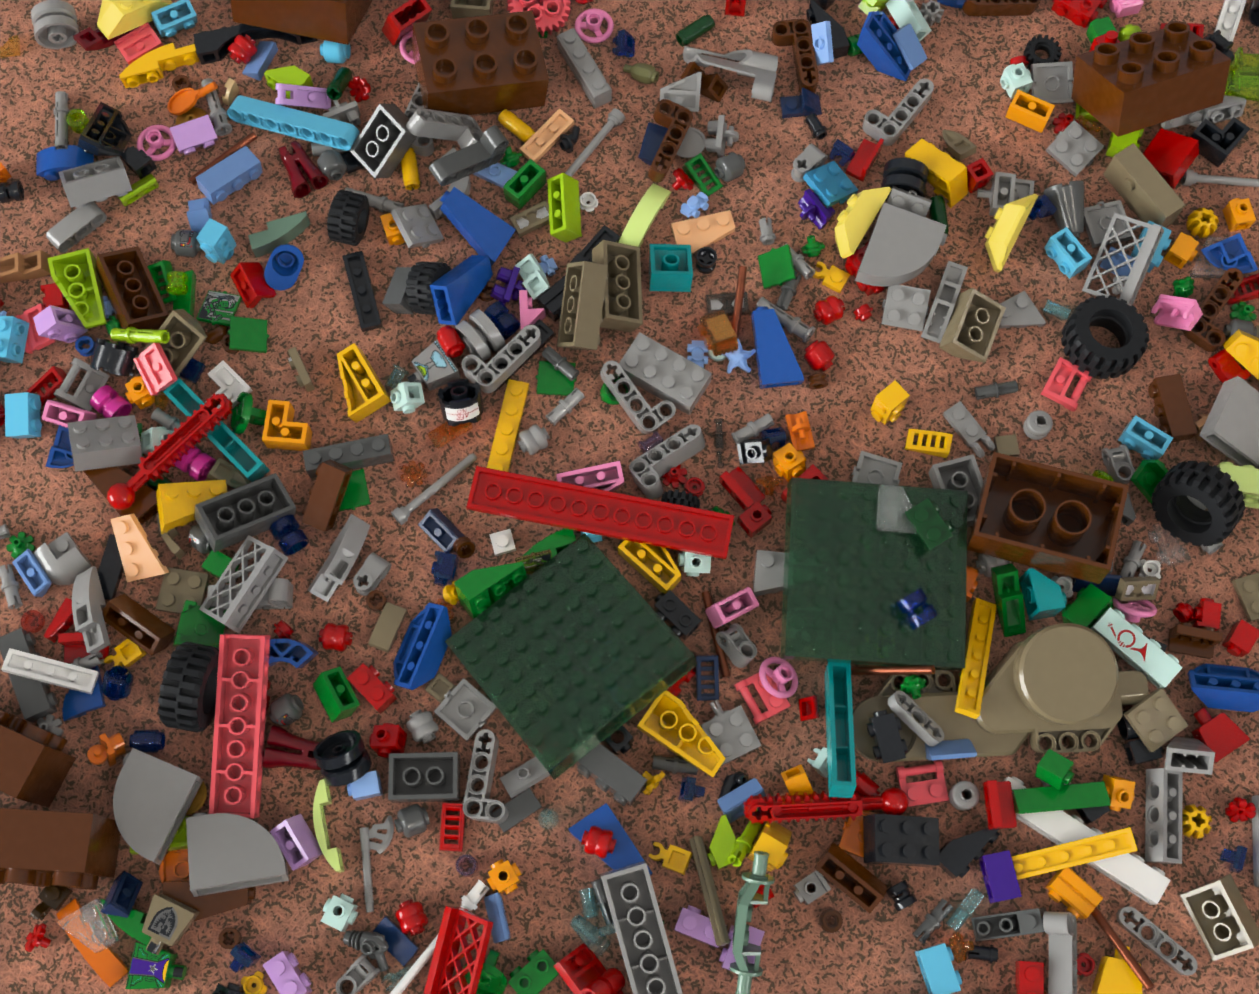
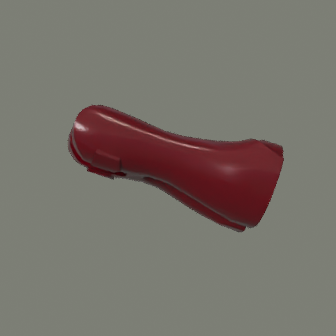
(299, 185)
(276, 758)

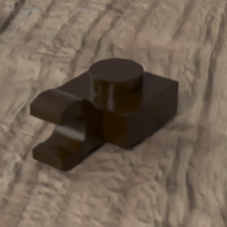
(51, 898)

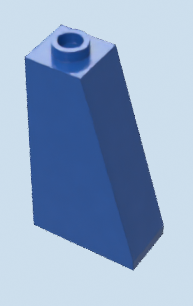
(476, 224)
(459, 288)
(773, 352)
(624, 852)

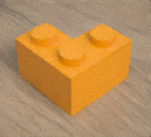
(281, 431)

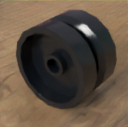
(906, 175)
(342, 758)

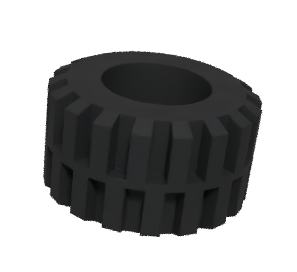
(348, 217)
(418, 285)

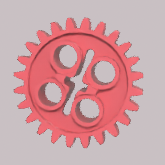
(545, 19)

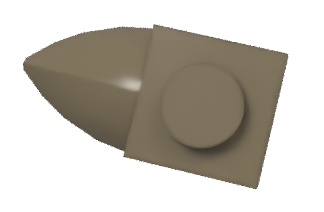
(958, 144)
(224, 471)

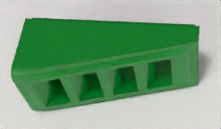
(699, 159)
(165, 267)

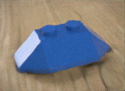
(880, 47)
(422, 647)
(1226, 687)

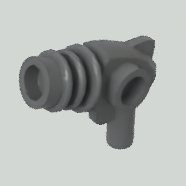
(370, 944)

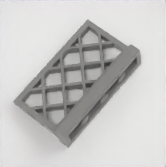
(1141, 263)
(251, 589)

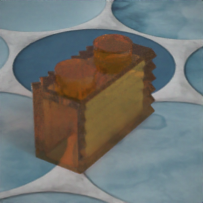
(718, 333)

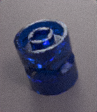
(505, 322)
(288, 534)
(911, 602)

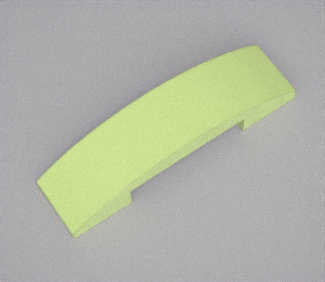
(644, 215)
(321, 799)

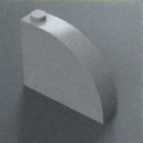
(899, 247)
(1235, 422)
(151, 802)
(231, 854)

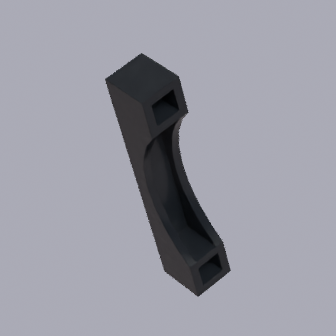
(214, 44)

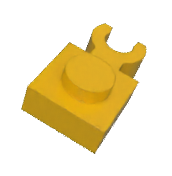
(833, 278)
(126, 655)
(674, 858)

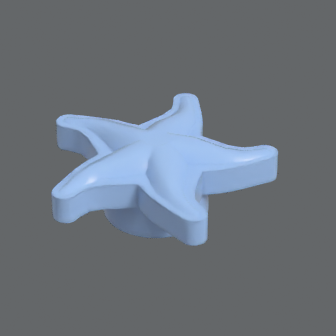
(739, 358)

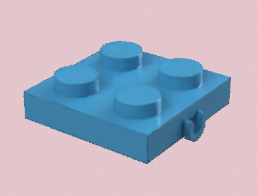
(830, 184)

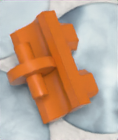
(800, 431)
(108, 749)

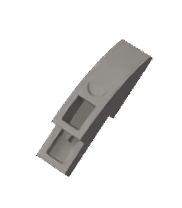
(1231, 107)
(341, 558)
(87, 610)

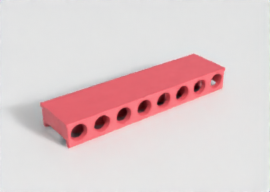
(239, 724)

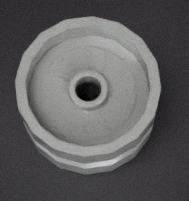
(54, 24)
(480, 335)

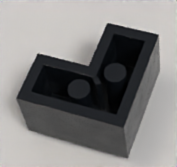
(1217, 143)

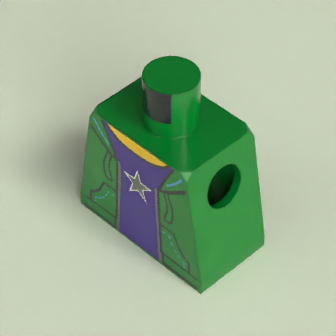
(153, 970)

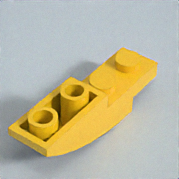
(152, 64)

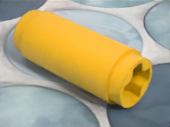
(515, 125)
(410, 170)

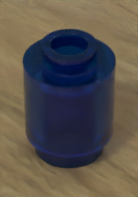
(147, 740)

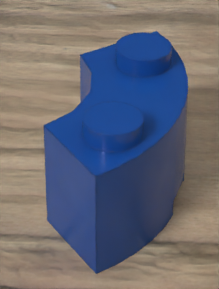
(53, 160)
(290, 651)

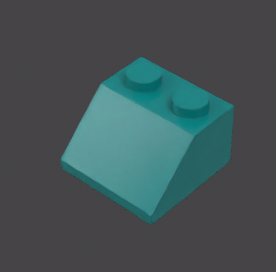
(670, 268)
(1041, 595)

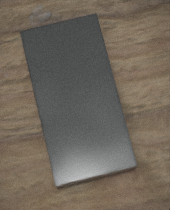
(519, 809)

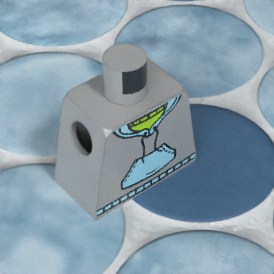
(433, 367)

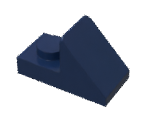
(801, 105)

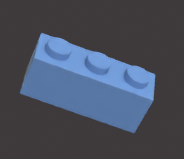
(229, 175)

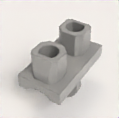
(344, 112)
(723, 135)

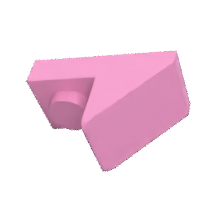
(528, 315)

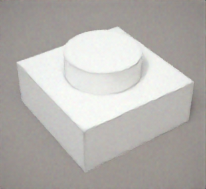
(502, 542)

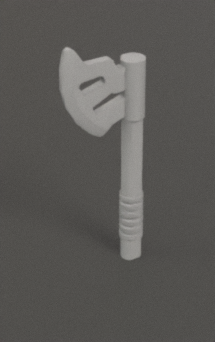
(365, 836)

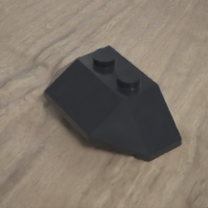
(105, 132)

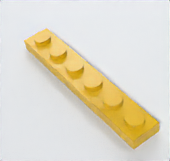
(508, 425)
(976, 658)
(1074, 853)

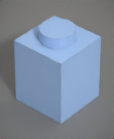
(366, 786)

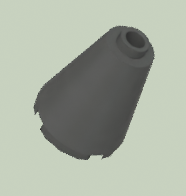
(1069, 205)

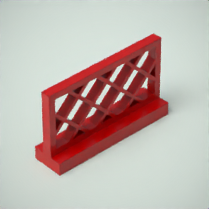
(447, 956)

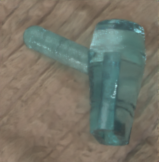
(594, 938)

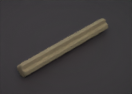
(709, 891)

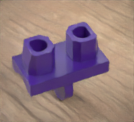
(814, 209)
(510, 288)

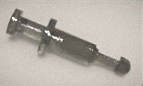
(719, 441)

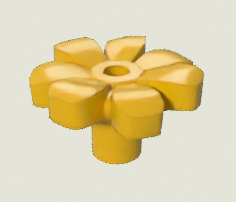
(652, 781)

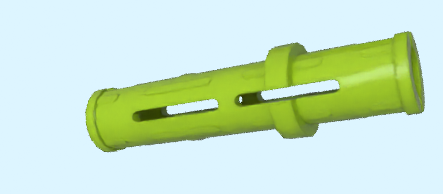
(133, 335)
(743, 844)

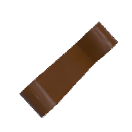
(1000, 7)
(798, 40)
(669, 144)
(1214, 305)

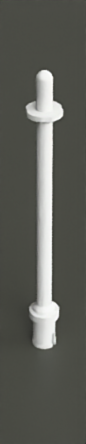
(469, 902)

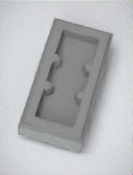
(524, 777)

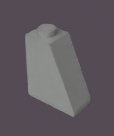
(1189, 756)

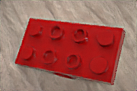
(587, 975)

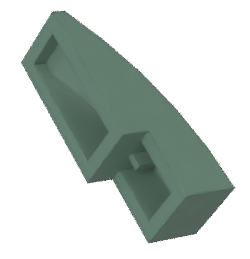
(279, 233)

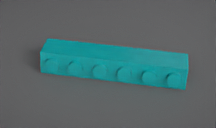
(222, 435)
(840, 730)

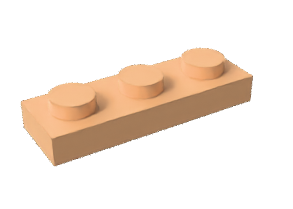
(546, 136)

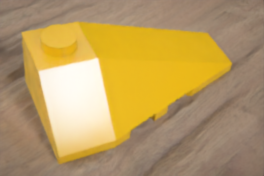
(680, 732)

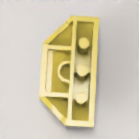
(125, 15)
(857, 218)
(1006, 229)

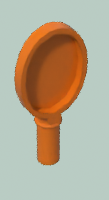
(187, 98)

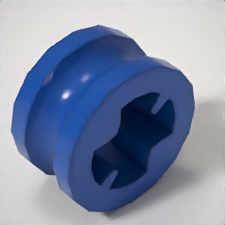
(84, 351)

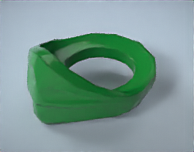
(607, 397)

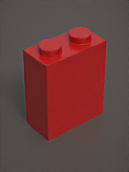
(401, 20)
(1172, 155)

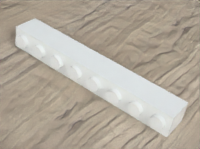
(1123, 869)

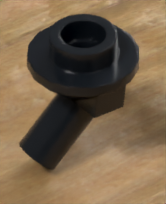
(567, 141)

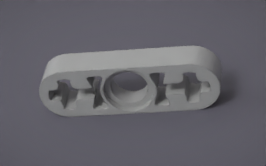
(926, 729)

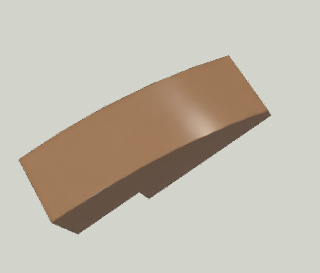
(24, 267)

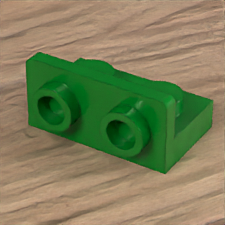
(1148, 476)

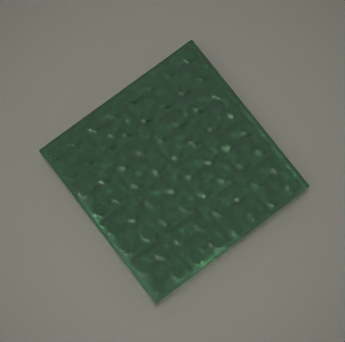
(849, 576)
(571, 655)

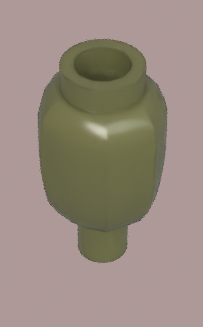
(642, 72)

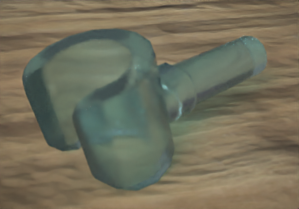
(394, 977)

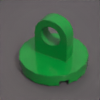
(246, 414)
(491, 979)

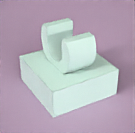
(820, 763)

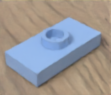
(822, 42)
(496, 174)

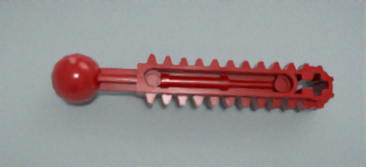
(122, 495)
(808, 806)

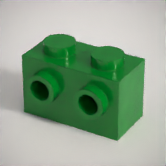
(524, 184)
(1087, 607)
(336, 694)
(535, 974)

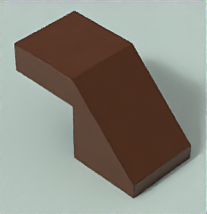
(711, 85)

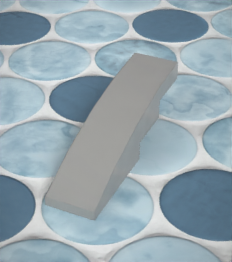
(944, 302)

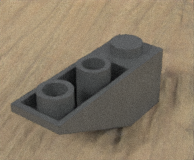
(1008, 924)

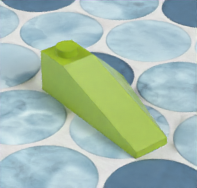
(80, 285)

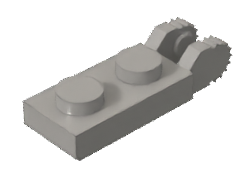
(968, 428)

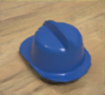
(283, 267)

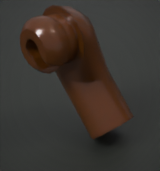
(216, 334)

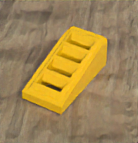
(937, 436)

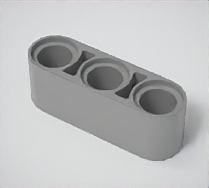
(75, 226)

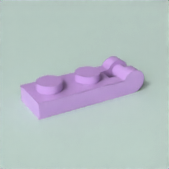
(302, 96)

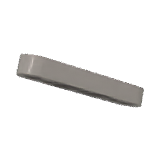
(1157, 939)

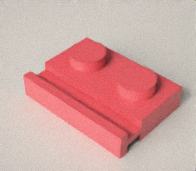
(138, 43)
(34, 341)
(155, 369)

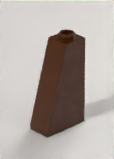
(145, 498)
(208, 904)

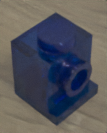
(445, 568)

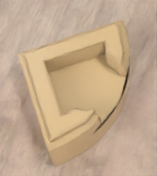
(231, 92)

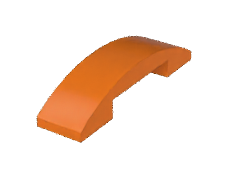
(104, 963)

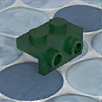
(929, 524)

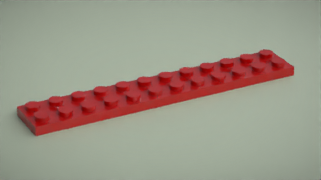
(600, 512)

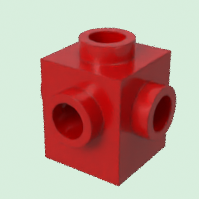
(388, 739)

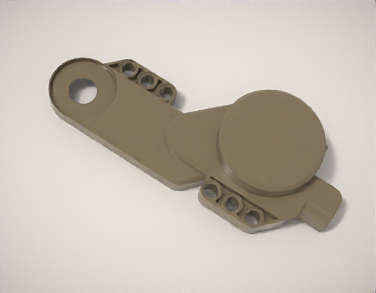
(1045, 687)

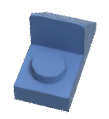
(198, 213)

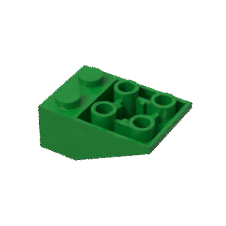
(487, 585)

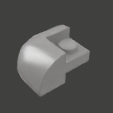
(62, 560)

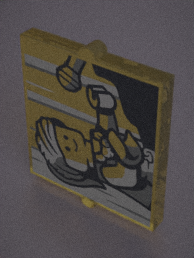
(534, 560)

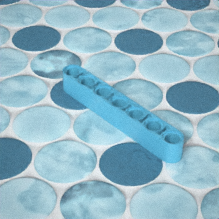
(293, 123)

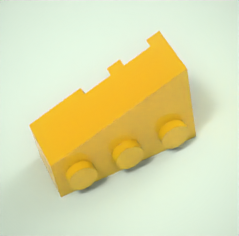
(945, 173)
(1245, 350)
(361, 384)
(178, 500)
(652, 563)
(773, 840)

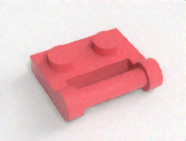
(1060, 381)
(772, 704)
(923, 791)

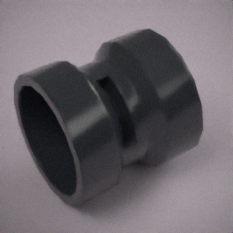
(11, 191)
(706, 255)
(905, 899)

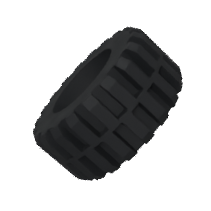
(1115, 317)
(1210, 488)
(189, 687)

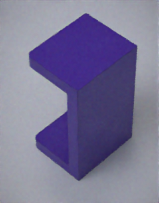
(999, 876)

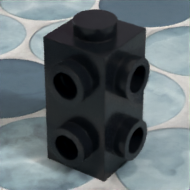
(676, 614)
(885, 730)

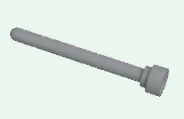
(615, 118)
(1191, 177)
(401, 514)

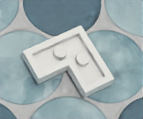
(229, 382)

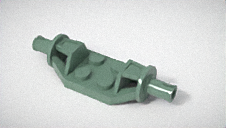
(740, 946)

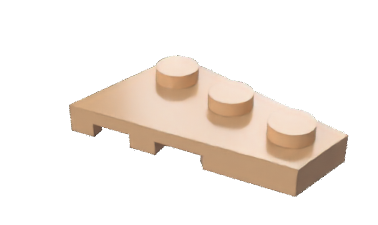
(703, 230)
(136, 553)

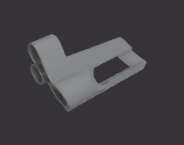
(750, 64)

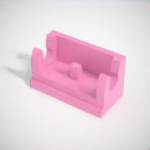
(1176, 312)

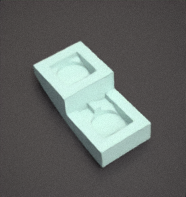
(533, 276)

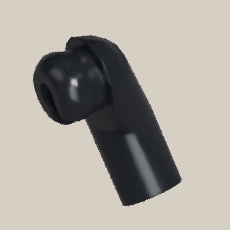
(733, 781)

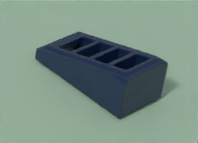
(715, 677)

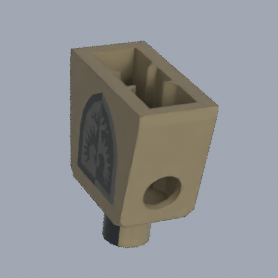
(166, 922)

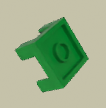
(197, 626)

